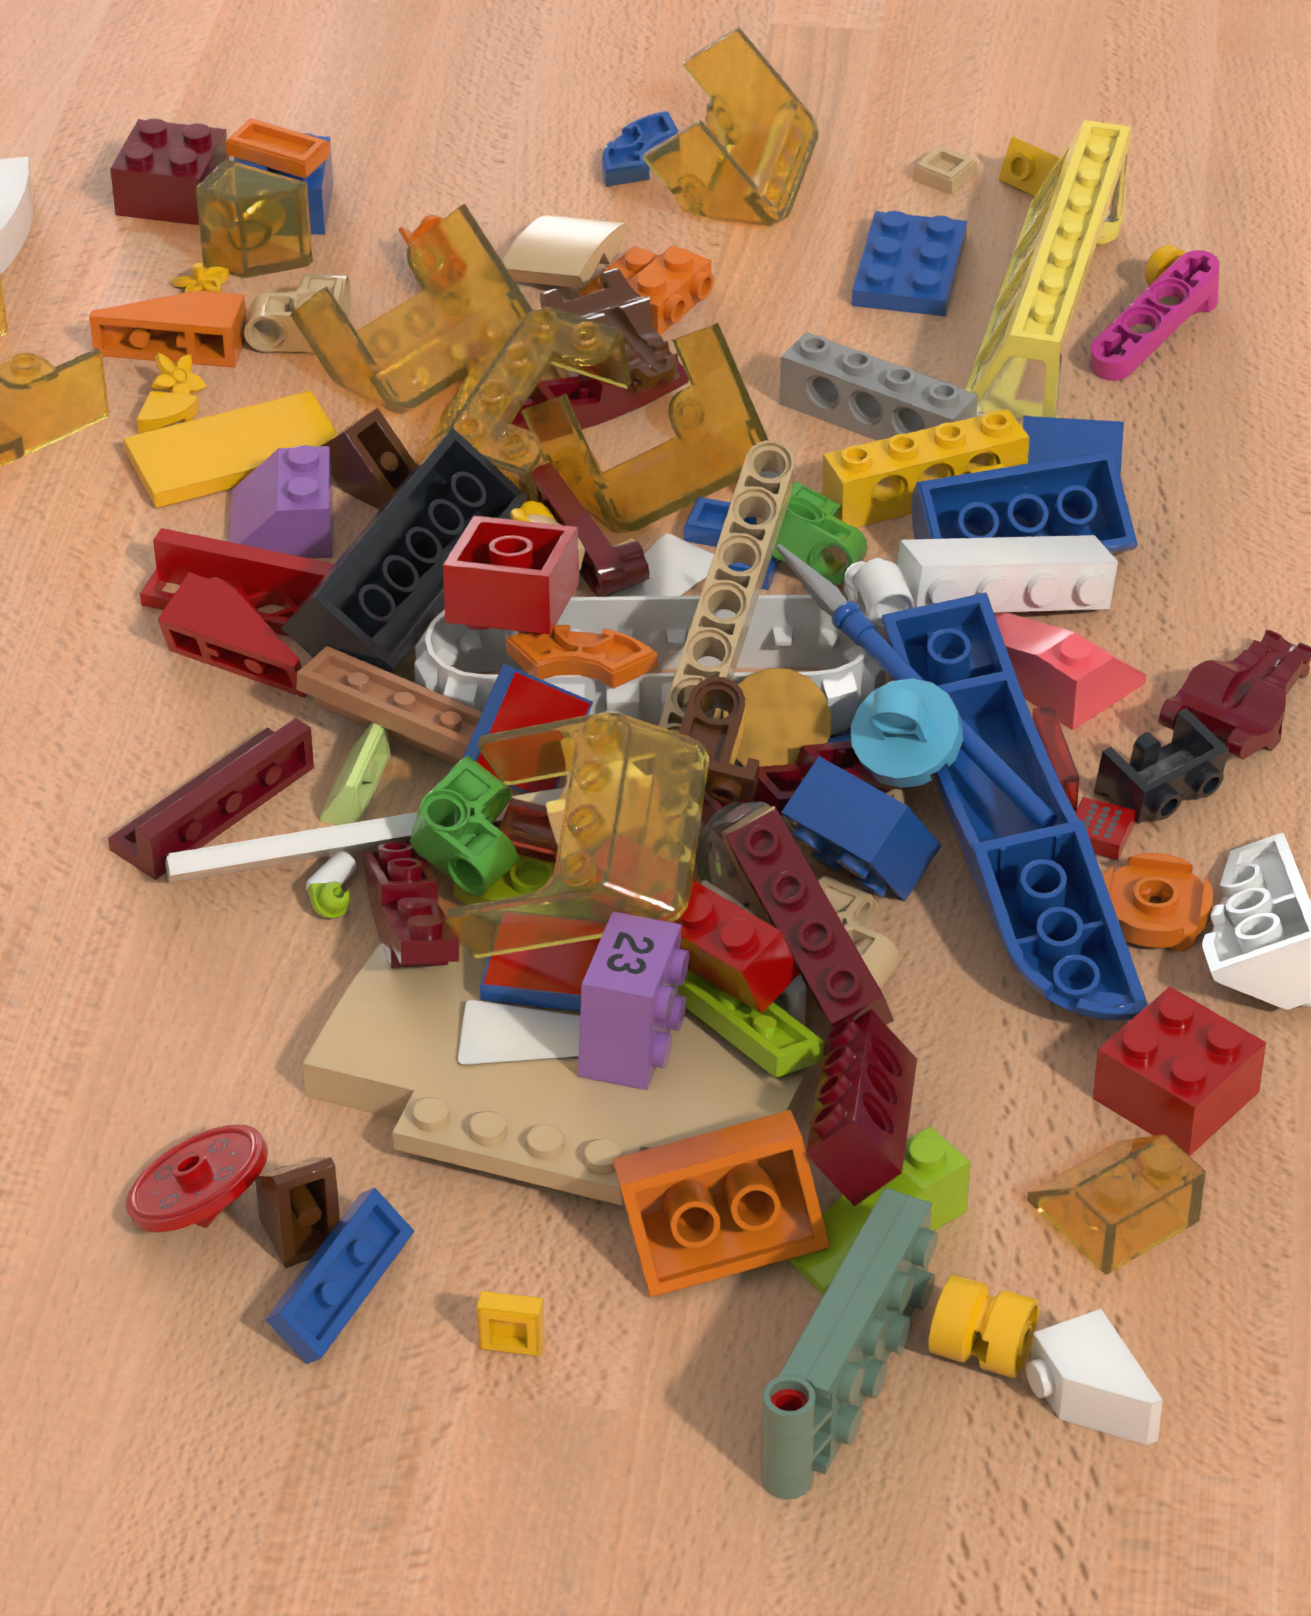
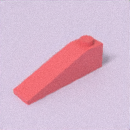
(1065, 669)

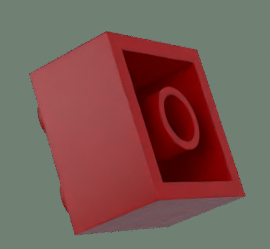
(511, 575)
(1179, 1070)

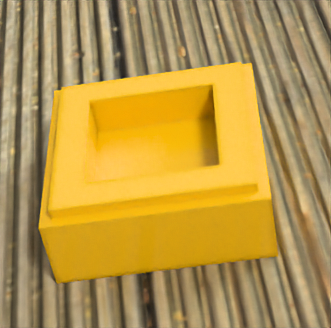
(510, 1323)

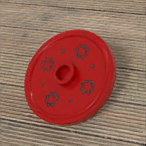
(197, 1179)

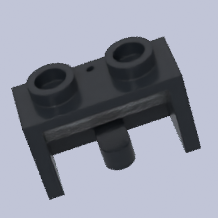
(1167, 774)

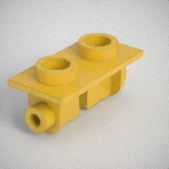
(1026, 166)

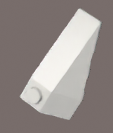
(1262, 926)

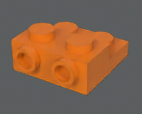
(672, 280)

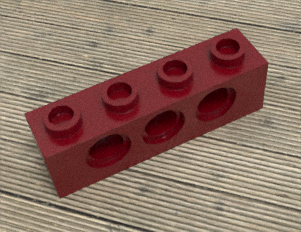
(807, 920)
(862, 1106)

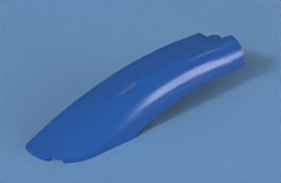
(1033, 881)

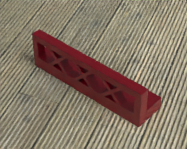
(216, 798)

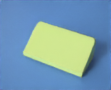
(358, 777)

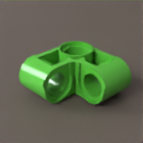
(812, 529)
(469, 844)

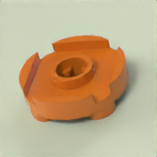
(1184, 900)

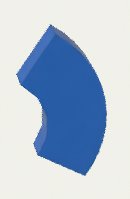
(623, 157)

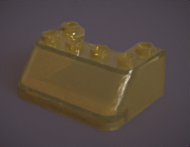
(432, 335)
(508, 375)

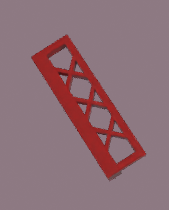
(256, 573)

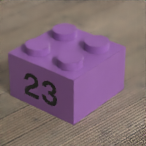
(631, 1000)

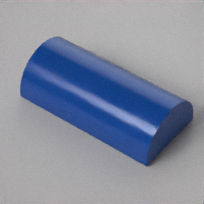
(1029, 500)

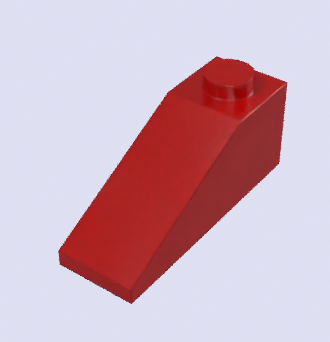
(220, 628)

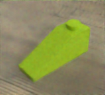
(930, 1172)

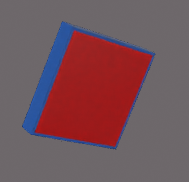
(522, 702)
(539, 976)

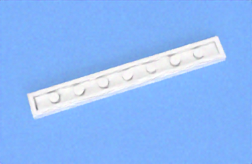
(306, 844)

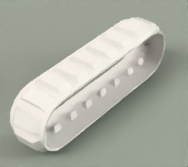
(781, 634)

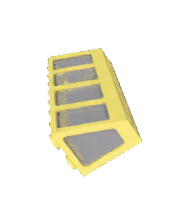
(1067, 219)

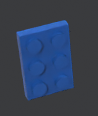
(909, 263)

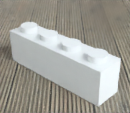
(1014, 571)

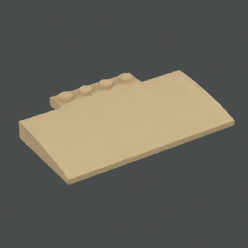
(534, 1121)

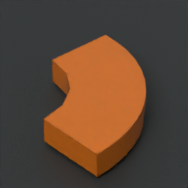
(605, 656)

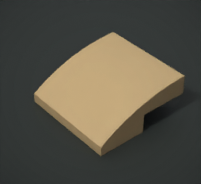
(563, 250)

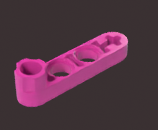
(1190, 279)

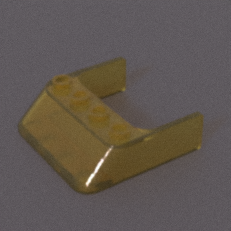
(622, 836)

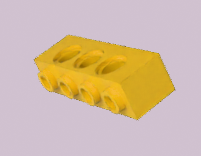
(879, 477)

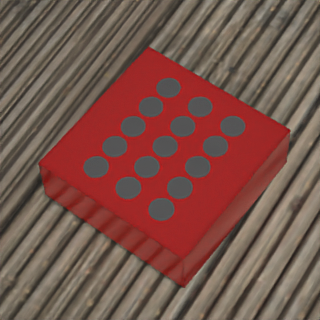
(1106, 826)

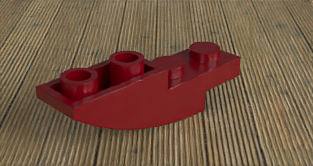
(407, 908)

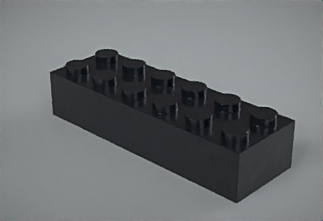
(392, 573)

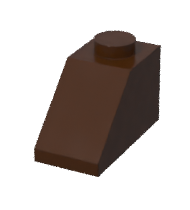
(369, 459)
(299, 1207)

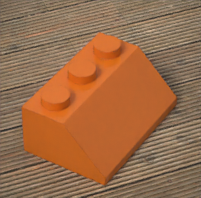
(721, 1203)

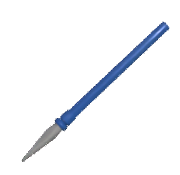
(857, 627)

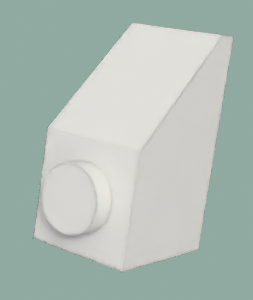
(1094, 1379)

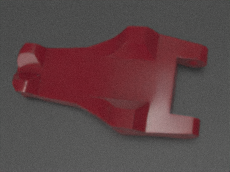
(1243, 696)

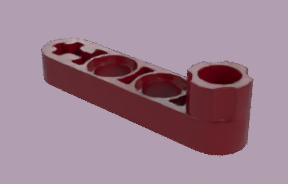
(604, 566)

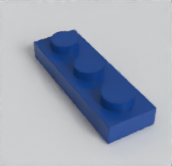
(340, 1276)

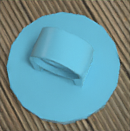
(906, 732)

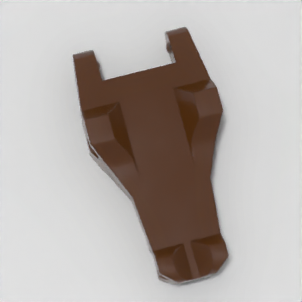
(627, 310)

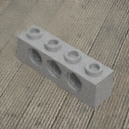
(865, 391)

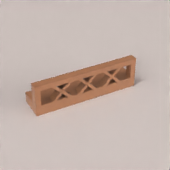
(377, 696)

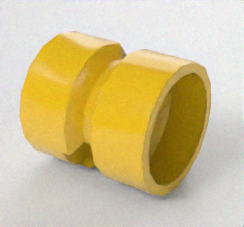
(983, 1326)

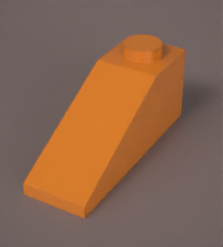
(175, 325)

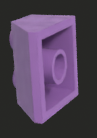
(286, 504)

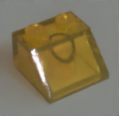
(253, 221)
(1124, 1199)

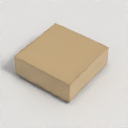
(945, 170)

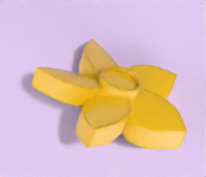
(203, 279)
(177, 377)

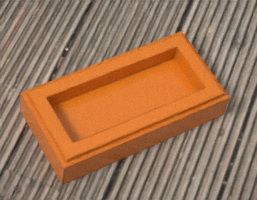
(277, 148)

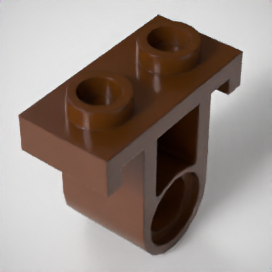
(721, 739)

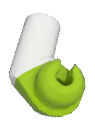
(325, 886)

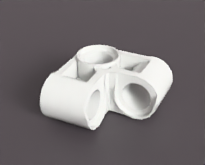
(877, 589)

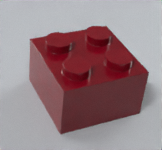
(162, 167)

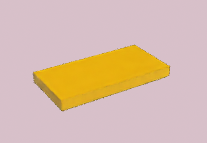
(223, 447)

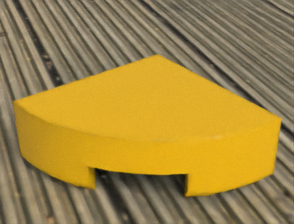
(165, 409)

